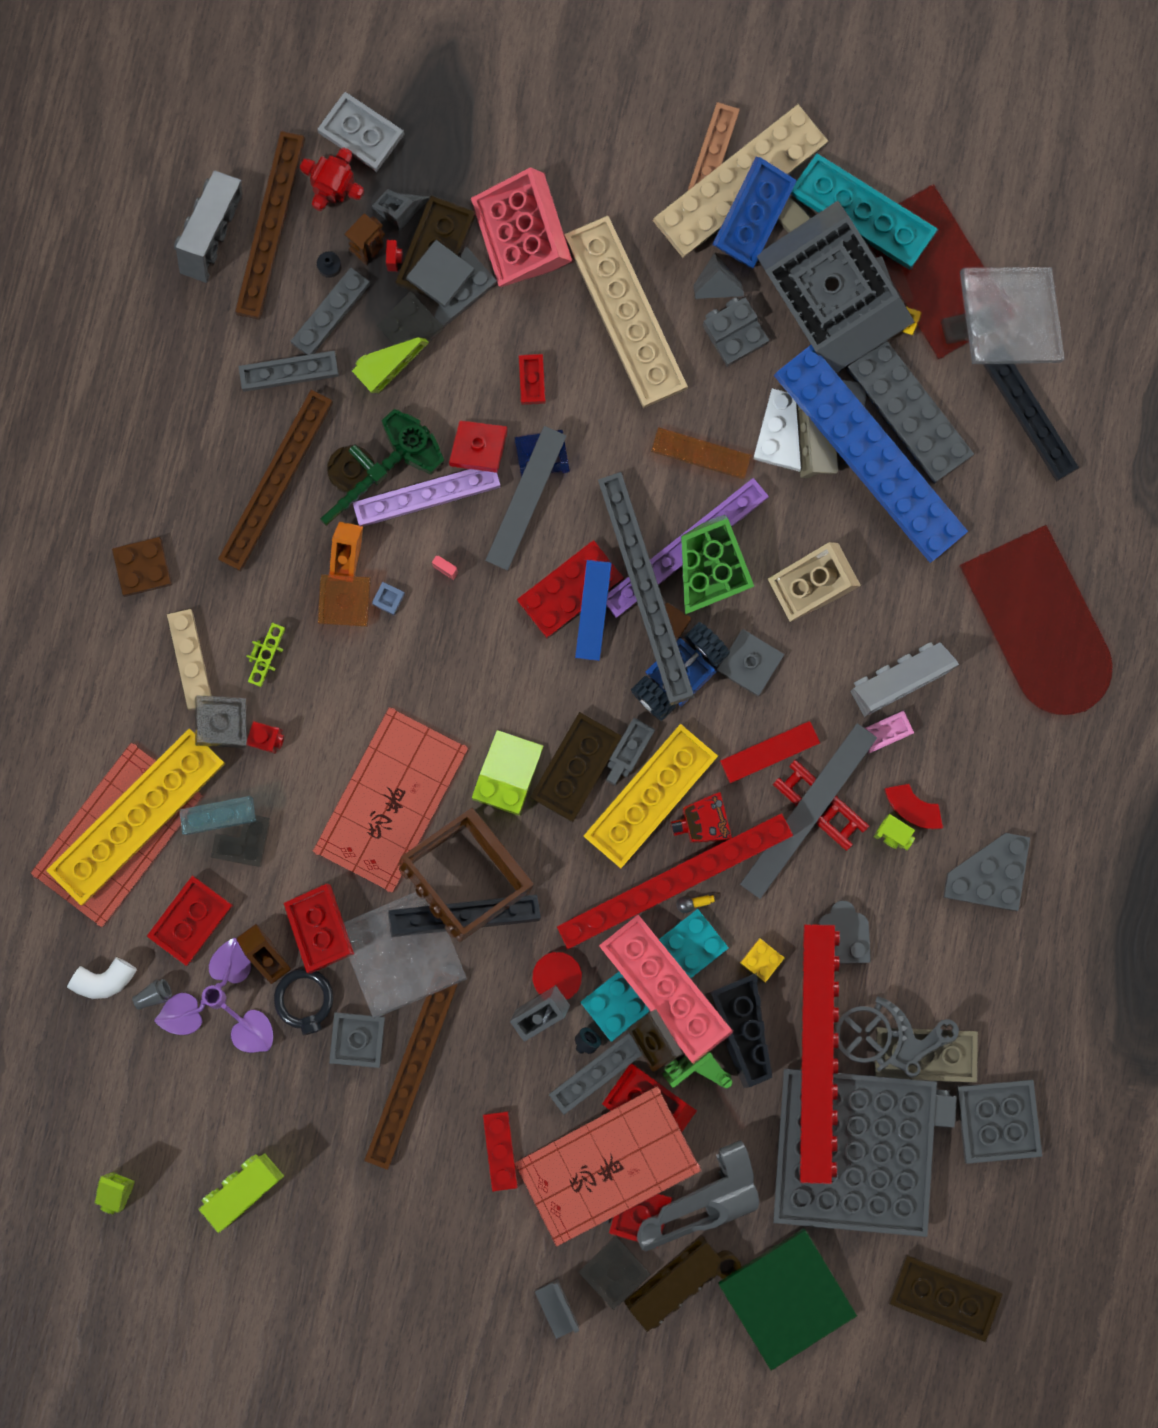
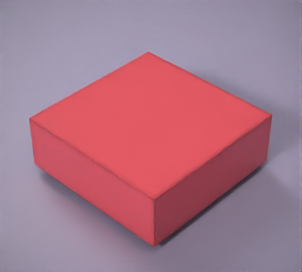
(445, 567)

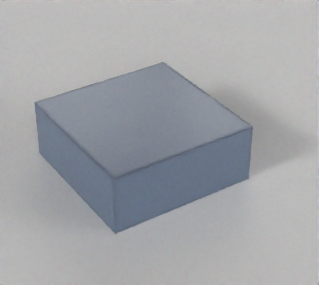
(388, 598)

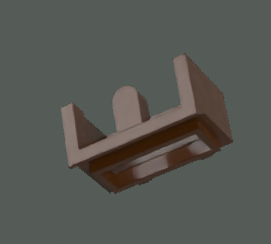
(365, 238)

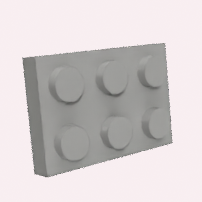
(360, 131)

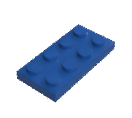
(754, 212)

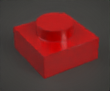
(393, 255)

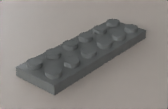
(910, 412)

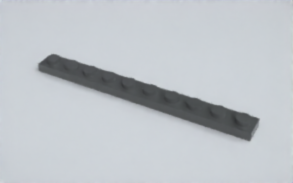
(646, 589)

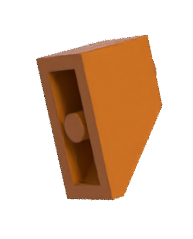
(345, 549)

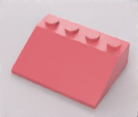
(521, 228)

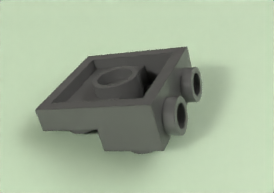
(735, 331)

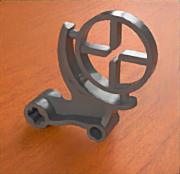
(908, 1050)

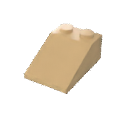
(814, 581)

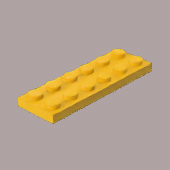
(650, 796)

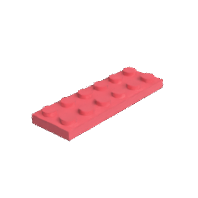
(666, 988)

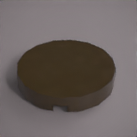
(345, 470)

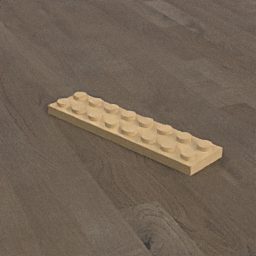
(706, 205)
(625, 312)

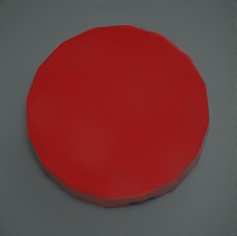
(557, 970)

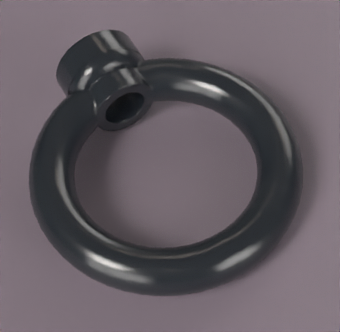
(311, 1023)

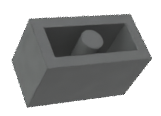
(540, 1013)

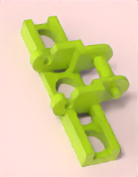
(265, 646)

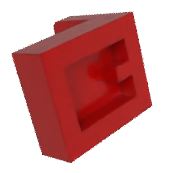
(265, 737)

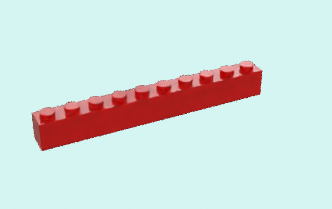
(675, 881)
(817, 1054)

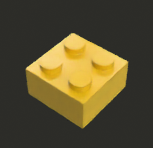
(762, 960)

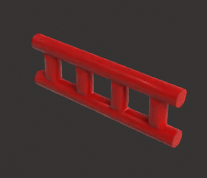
(836, 806)

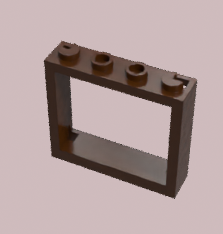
(494, 850)

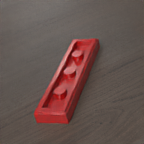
(769, 752)

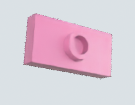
(890, 730)

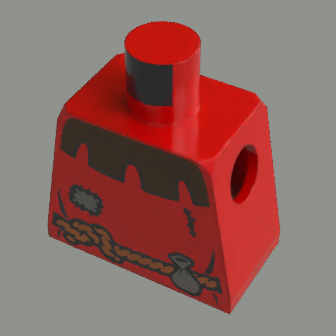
(704, 821)

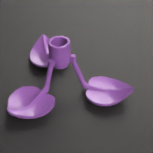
(182, 1014)

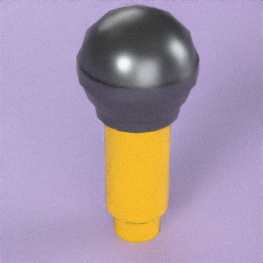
(687, 904)

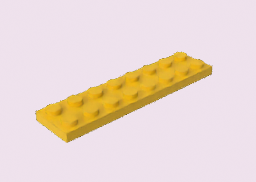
(135, 818)

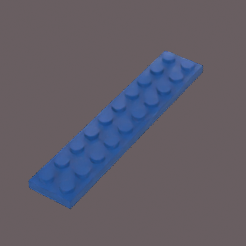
(870, 453)

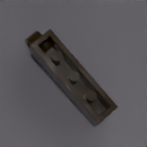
(678, 1281)

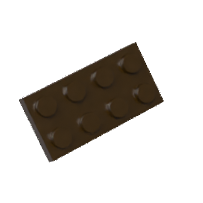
(439, 222)
(576, 767)
(945, 1298)

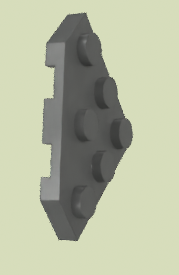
(992, 874)

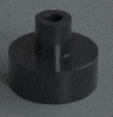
(329, 264)
(587, 1041)

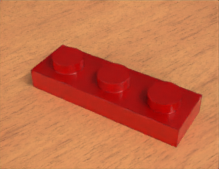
(500, 1151)

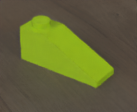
(382, 366)

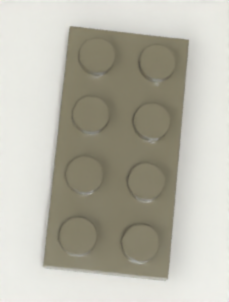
(948, 1063)

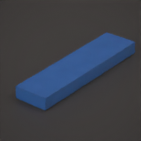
(593, 610)

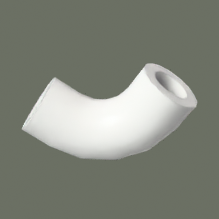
(105, 984)

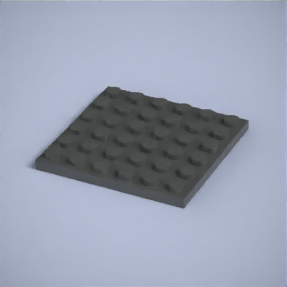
(880, 1157)

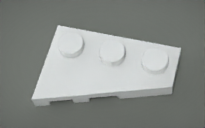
(779, 433)

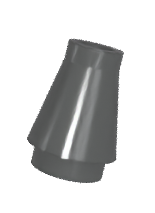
(153, 994)

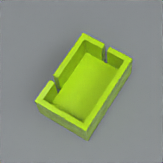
(240, 1191)

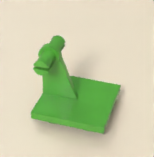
(707, 1066)

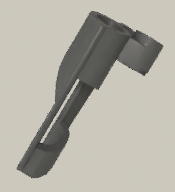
(723, 1200)

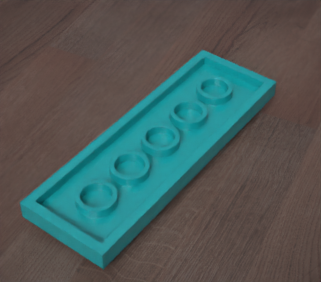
(875, 216)
(616, 1003)

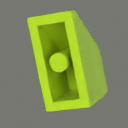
(113, 1192)

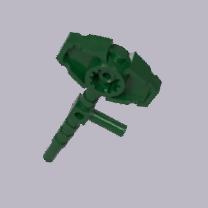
(408, 441)

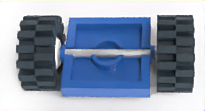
(706, 646)

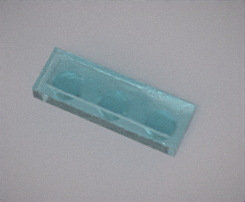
(217, 815)

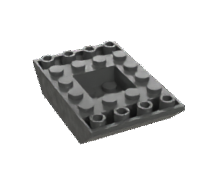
(854, 316)

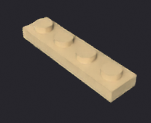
(189, 656)

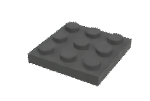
(999, 1121)

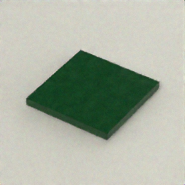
(787, 1299)

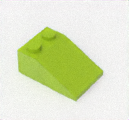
(507, 773)

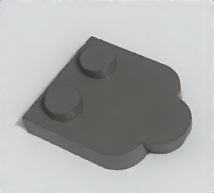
(853, 930)

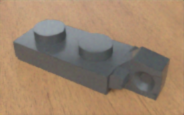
(629, 750)

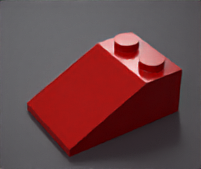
(635, 1083)

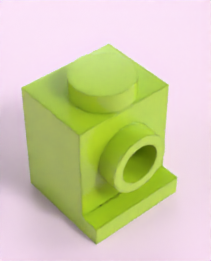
(895, 833)

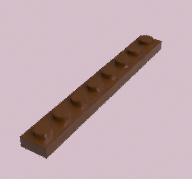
(270, 225)
(275, 480)
(409, 1077)

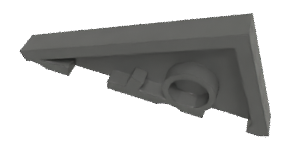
(475, 287)

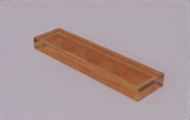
(701, 453)

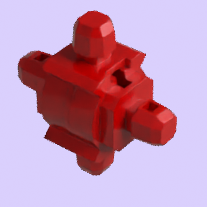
(332, 179)

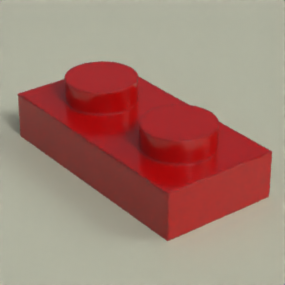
(532, 379)

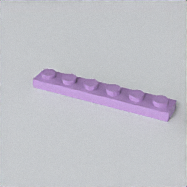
(424, 495)

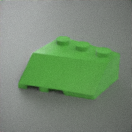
(712, 564)

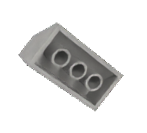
(903, 678)

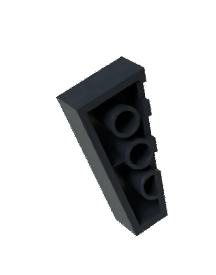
(741, 1010)

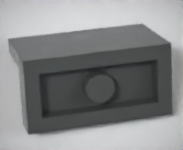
(557, 1309)

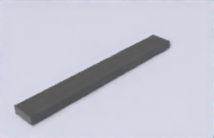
(810, 809)

